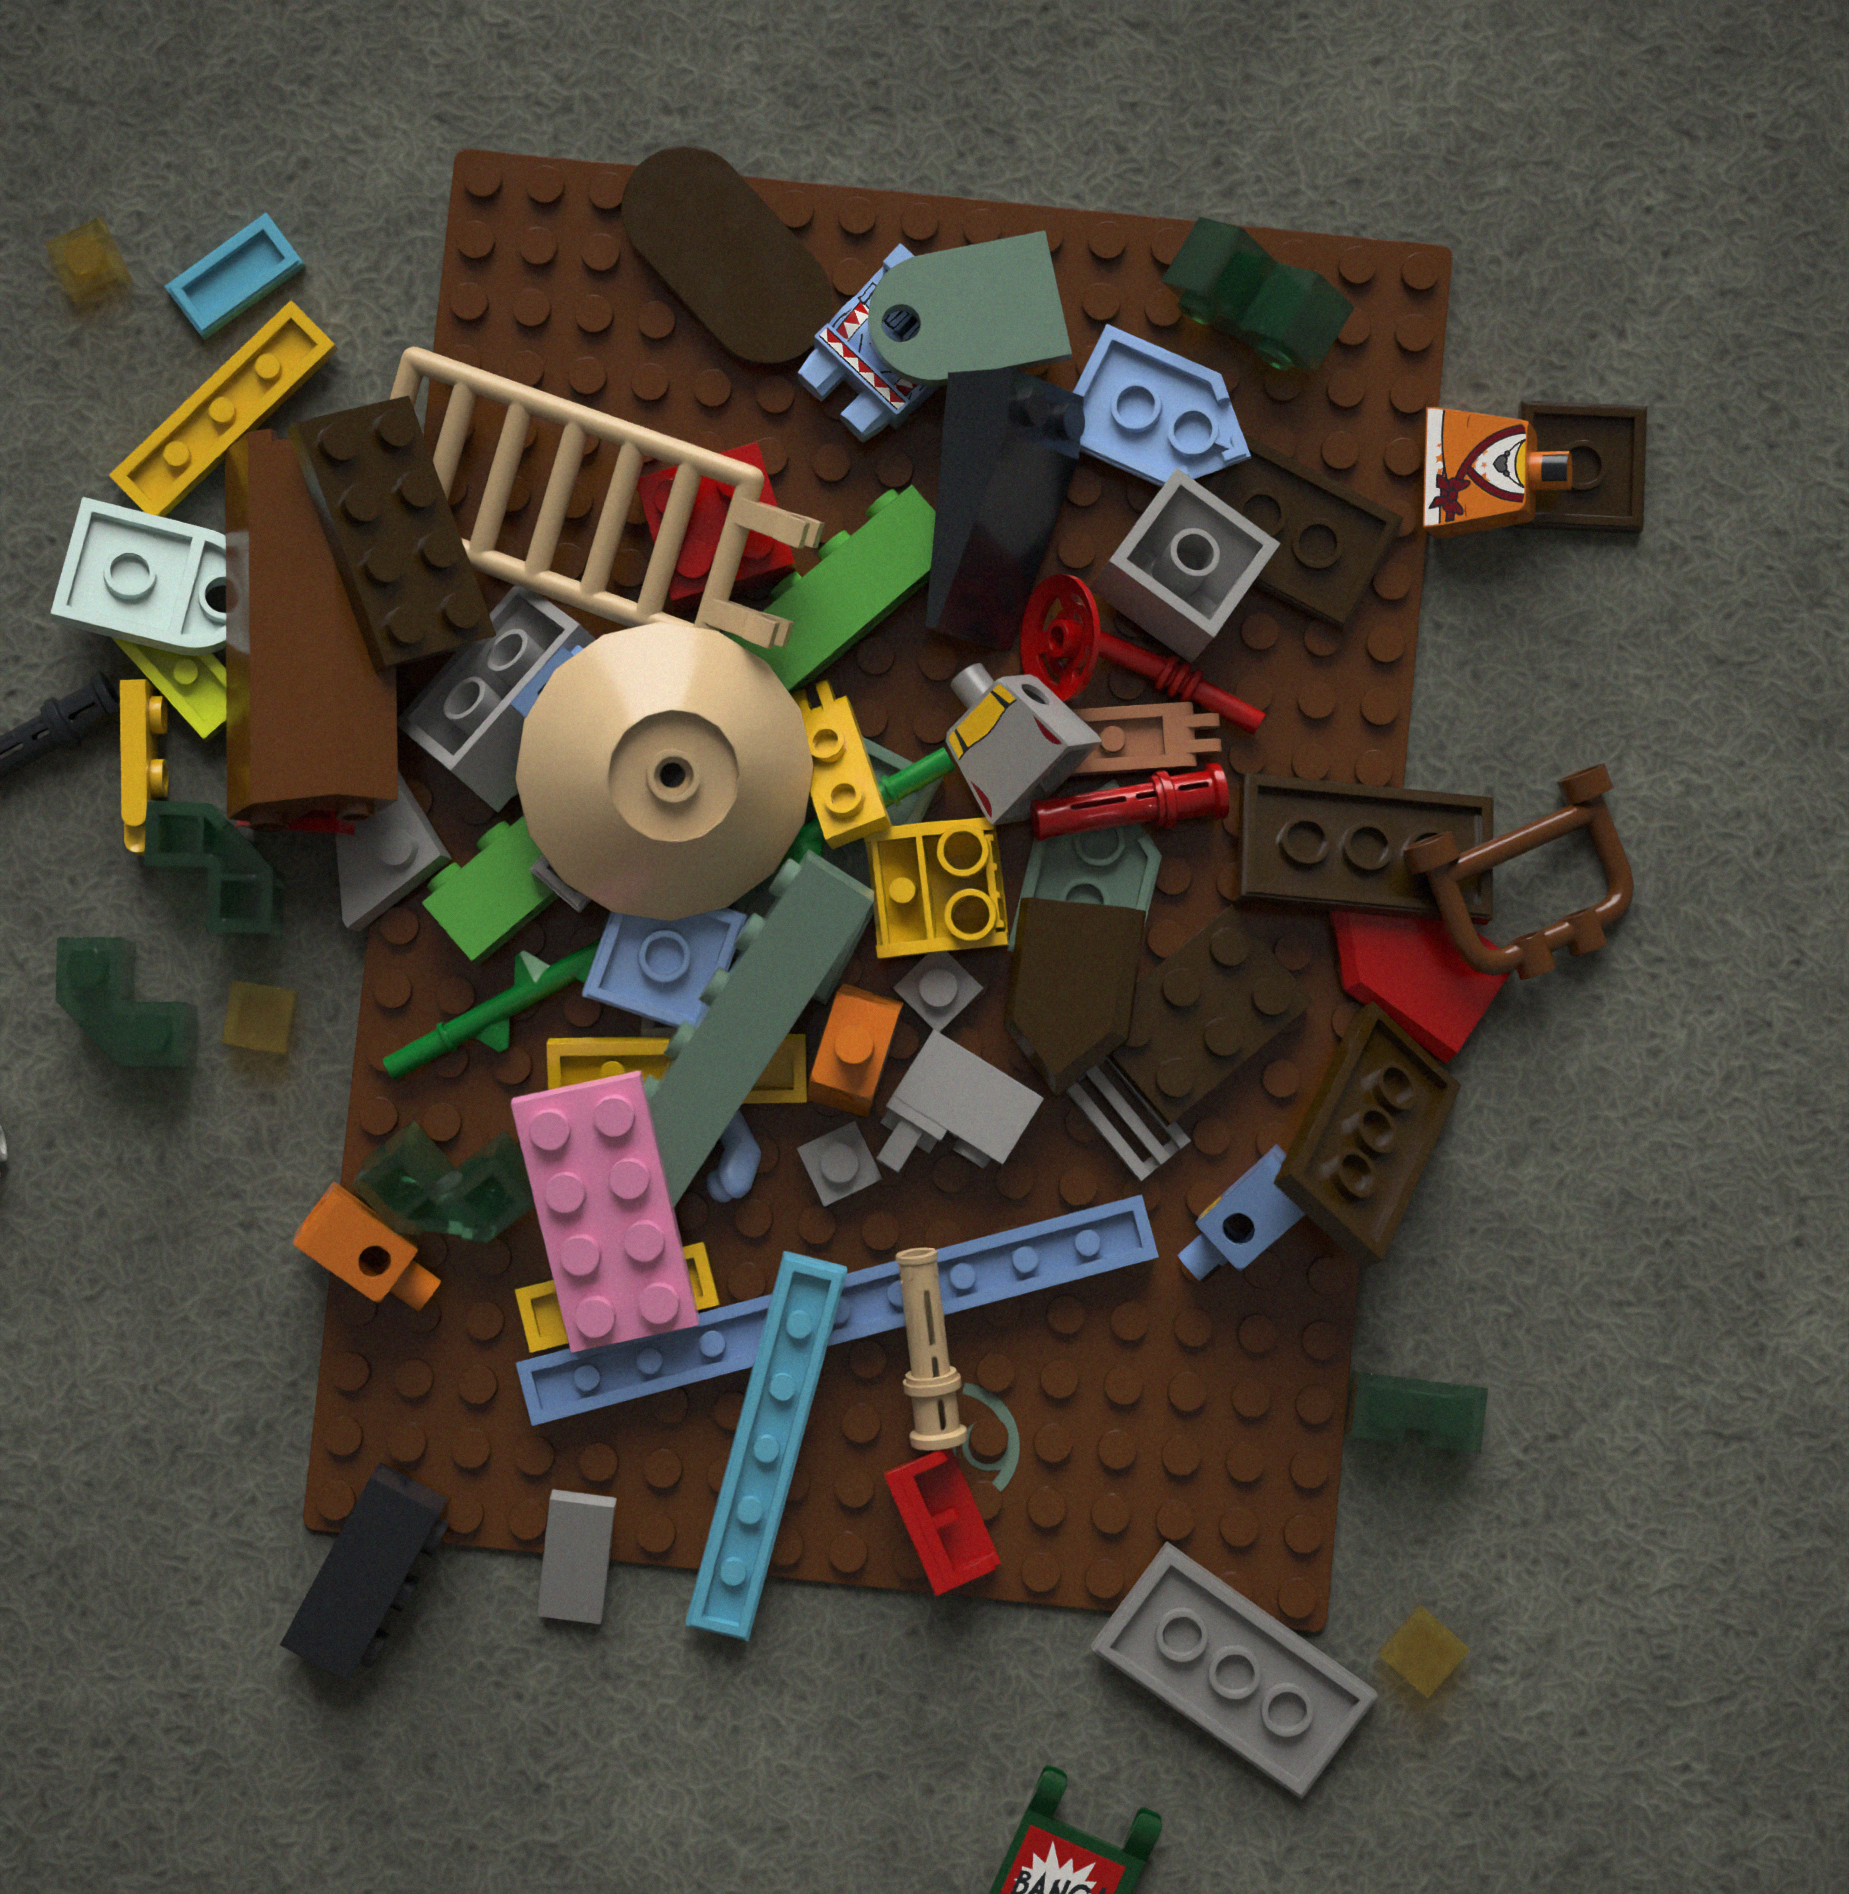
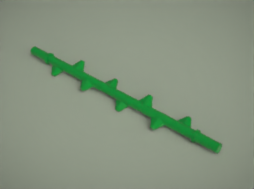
(537, 979)

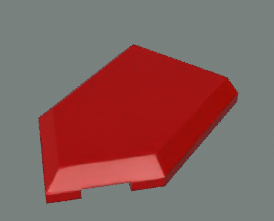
(1414, 977)

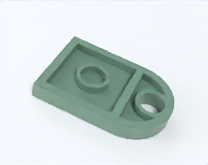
(974, 310)

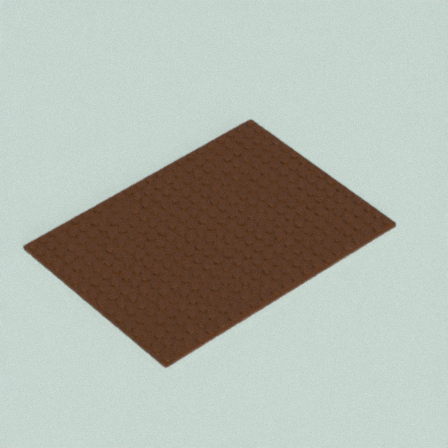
(1133, 1390)

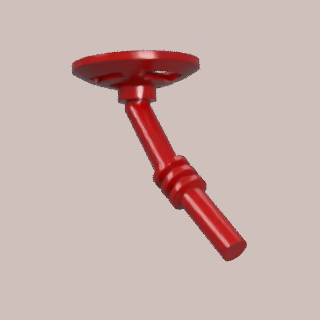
(1085, 642)

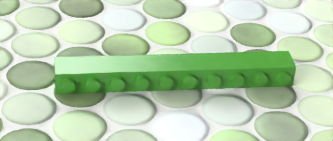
(831, 610)

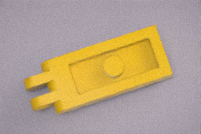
(142, 773)
(842, 774)

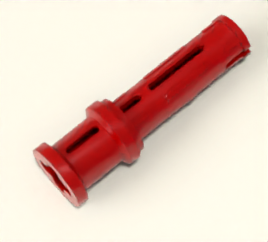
(1159, 800)

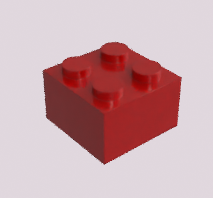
(763, 558)

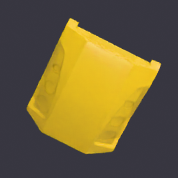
(937, 887)

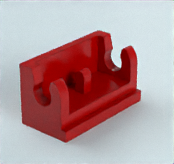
(942, 1519)

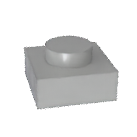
(938, 989)
(839, 1163)

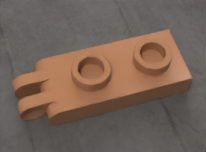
(1147, 738)

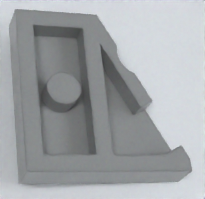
(386, 859)

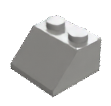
(1184, 566)

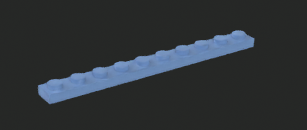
(869, 1304)

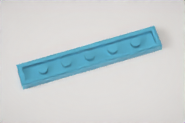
(766, 1445)

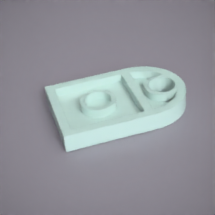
(142, 580)

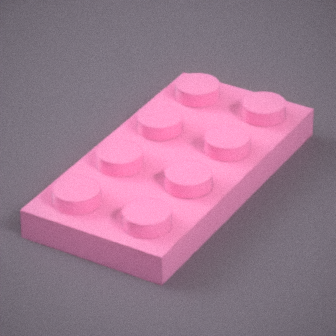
(605, 1211)

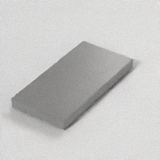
(1234, 1670)

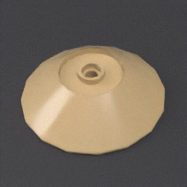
(597, 758)

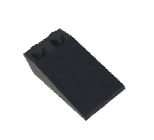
(999, 495)

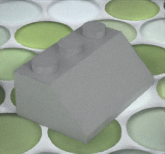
(466, 709)

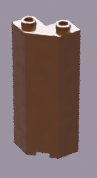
(301, 692)

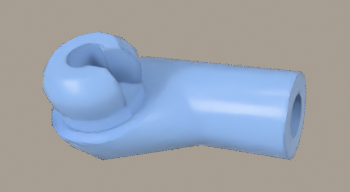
(737, 1163)

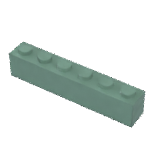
(751, 1010)

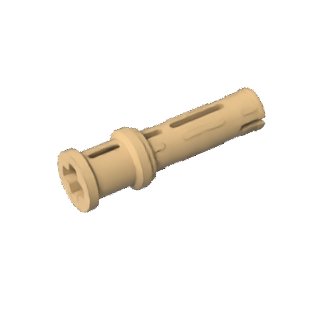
(931, 1379)

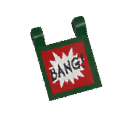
(1062, 1859)

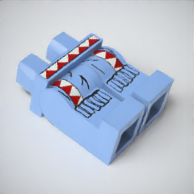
(846, 354)

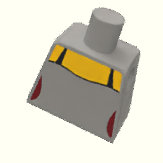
(1014, 741)

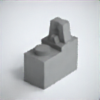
(956, 1095)

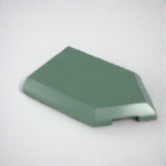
(1094, 868)

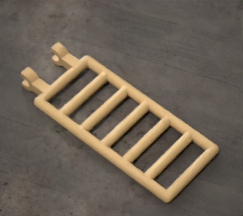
(636, 442)

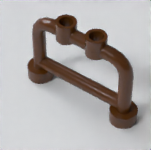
(1578, 930)

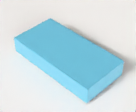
(235, 276)

